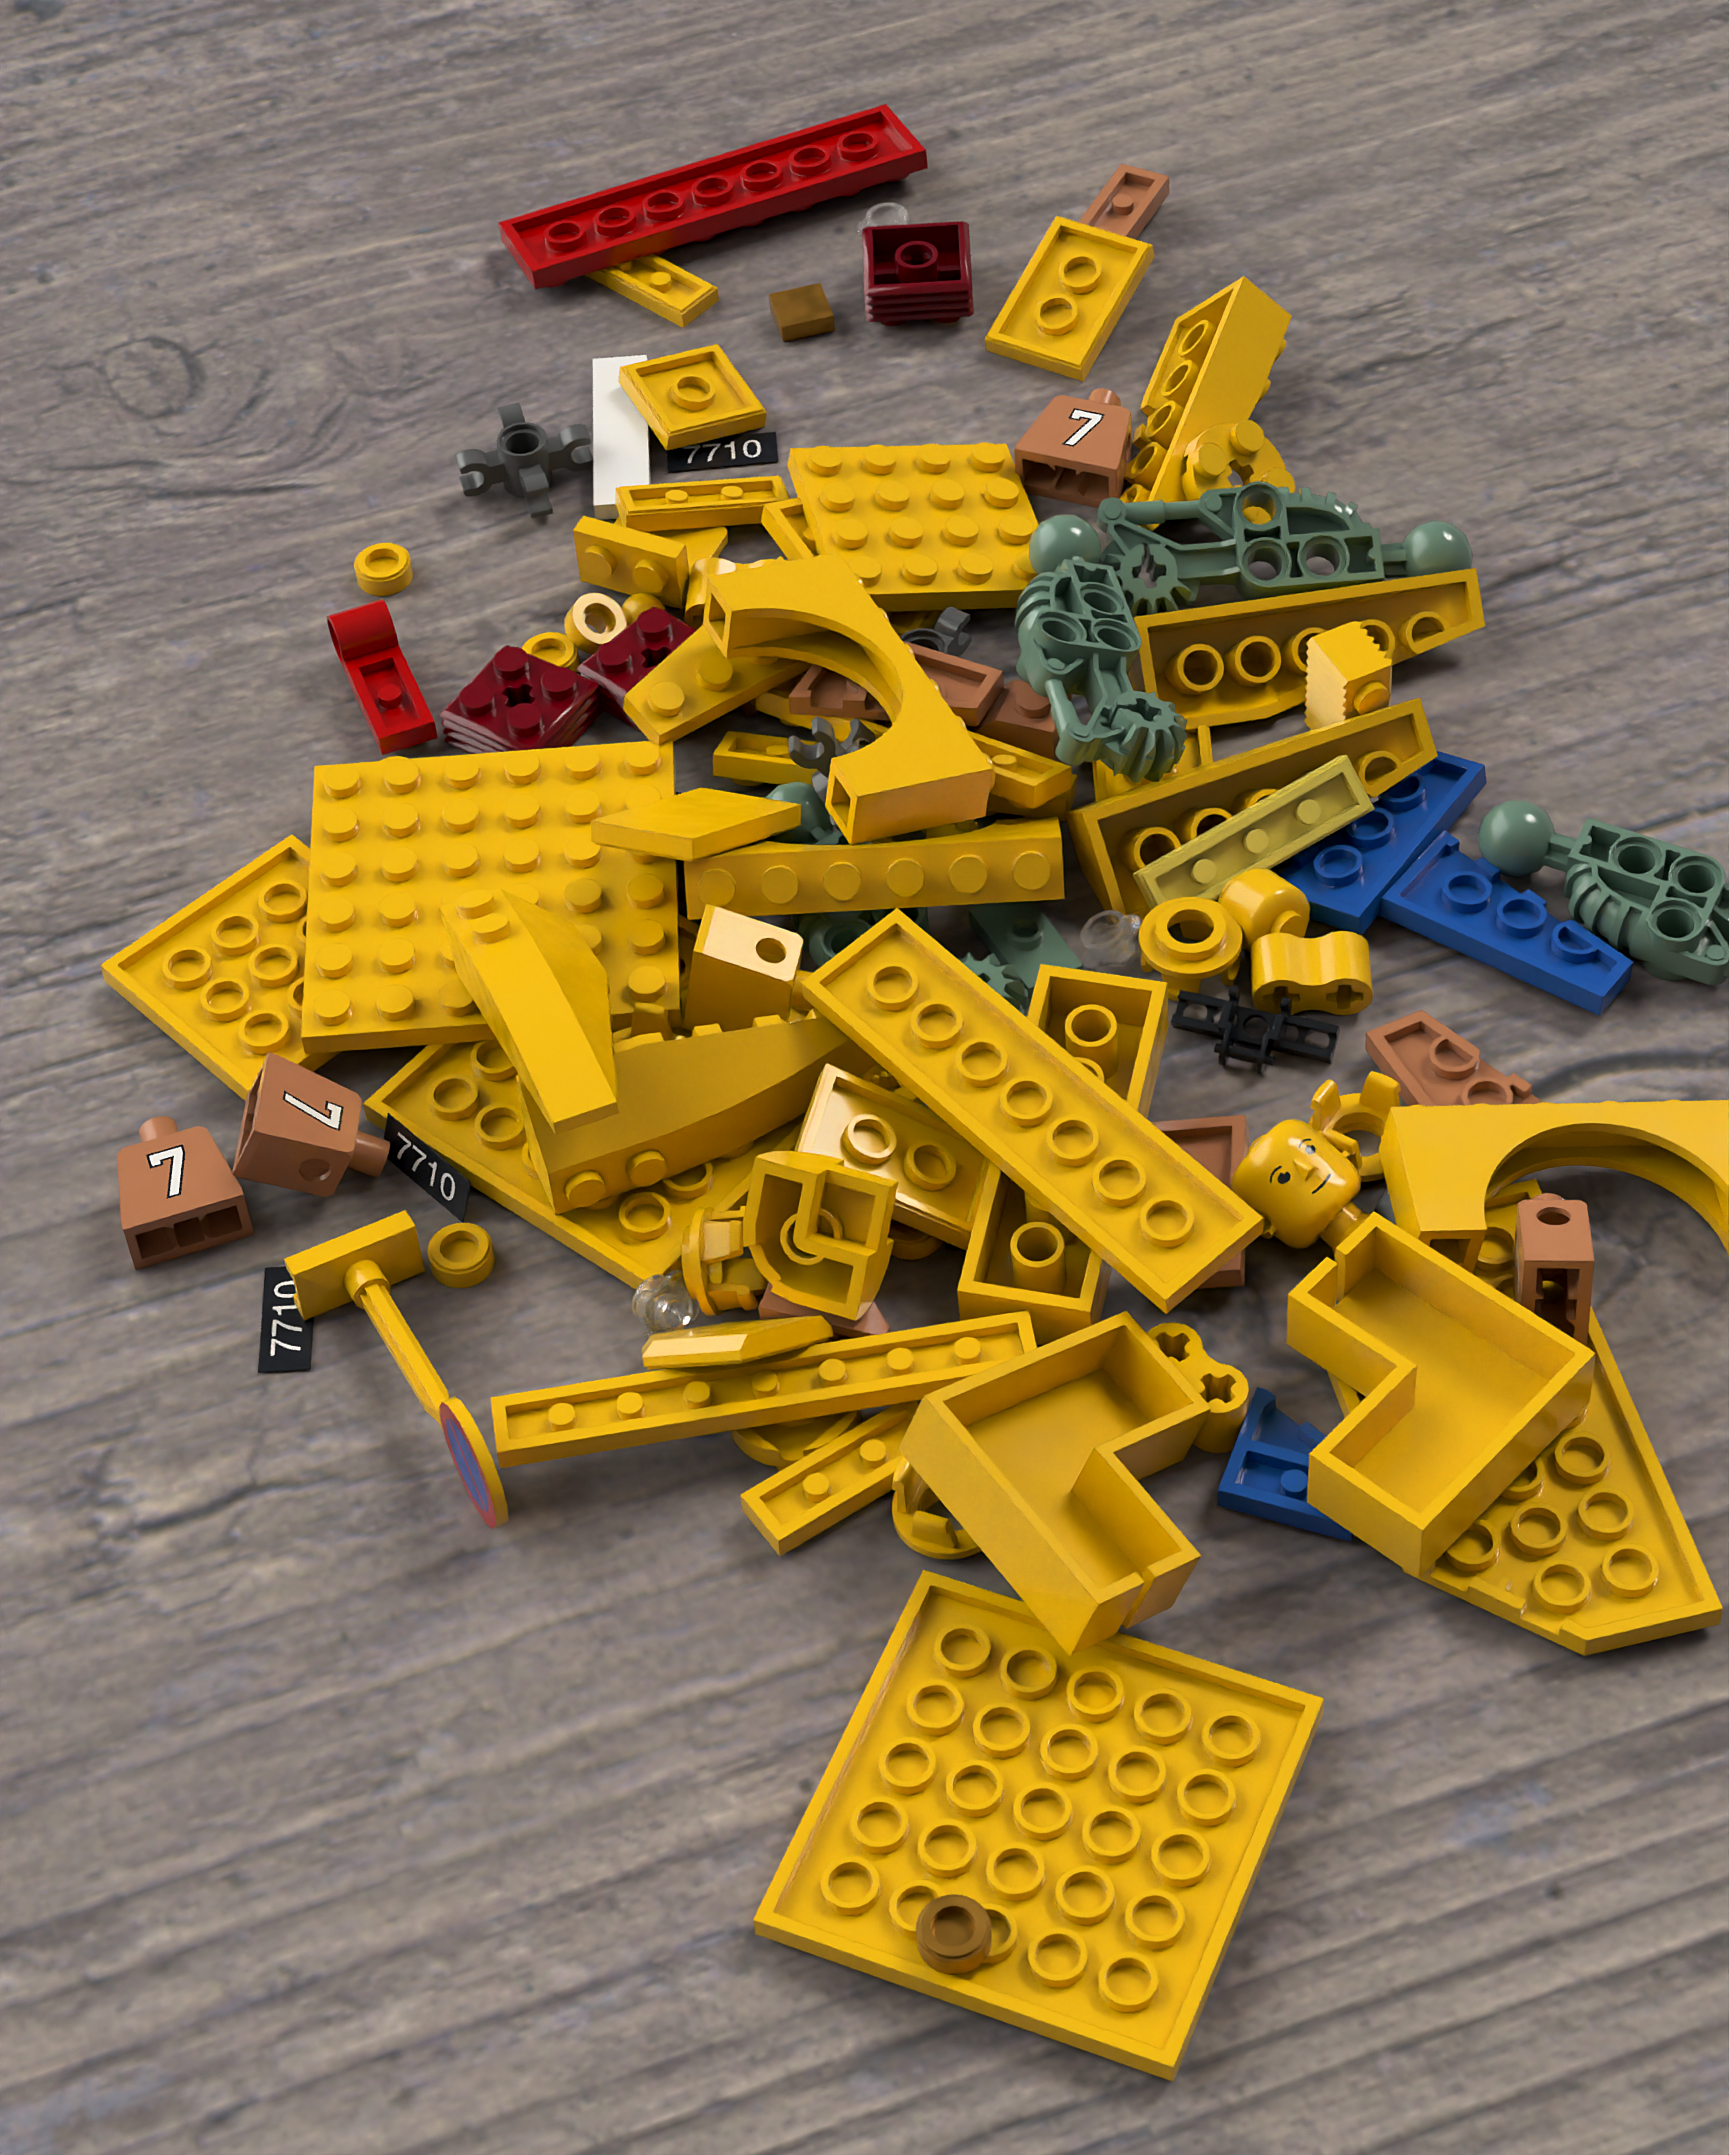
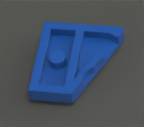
(1271, 1469)

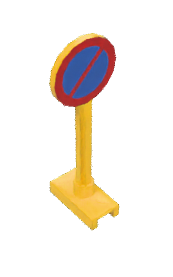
(361, 1270)

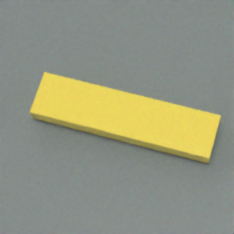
(1259, 835)

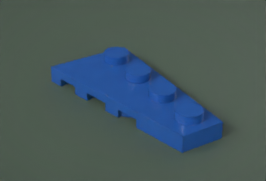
(1364, 859)
(1488, 920)

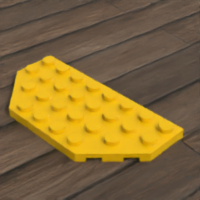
(1590, 1530)

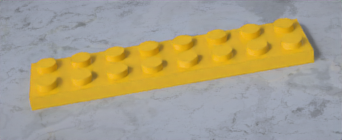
(1033, 1110)

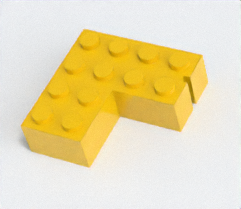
(1452, 1383)
(1048, 1470)

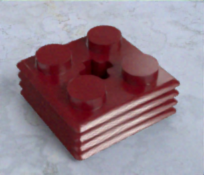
(917, 272)
(632, 656)
(520, 706)

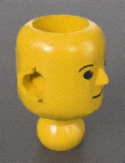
(1300, 1186)

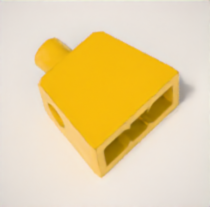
(743, 972)

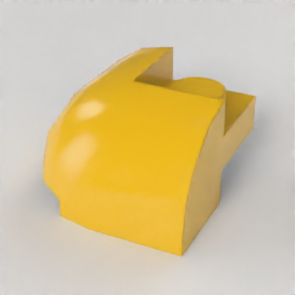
(819, 1230)

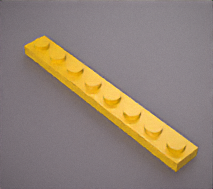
(753, 1393)

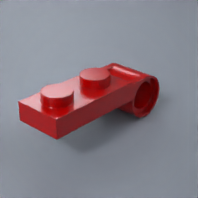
(381, 677)

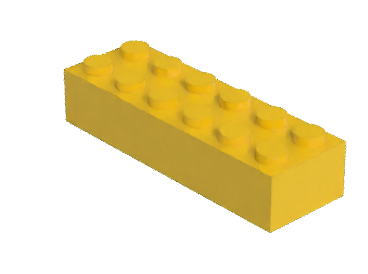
(1017, 1248)

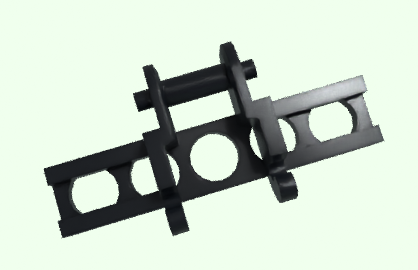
(1271, 1040)

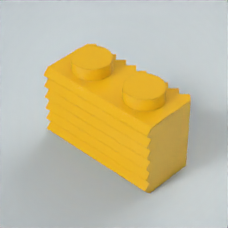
(1345, 676)

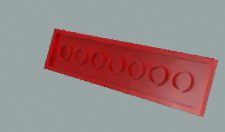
(712, 196)

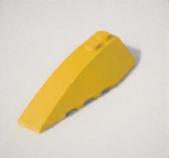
(1206, 375)
(1251, 655)
(1150, 821)
(541, 1001)
(687, 1104)

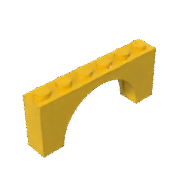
(819, 613)
(989, 865)
(1455, 1158)

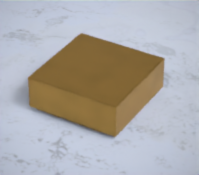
(801, 312)

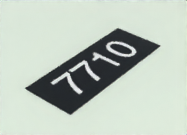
(725, 452)
(427, 1168)
(284, 1333)

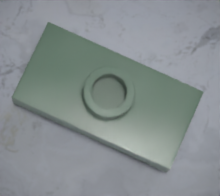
(1021, 937)

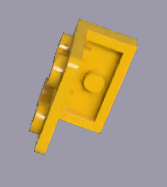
(643, 560)

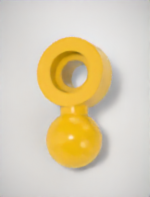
(605, 616)

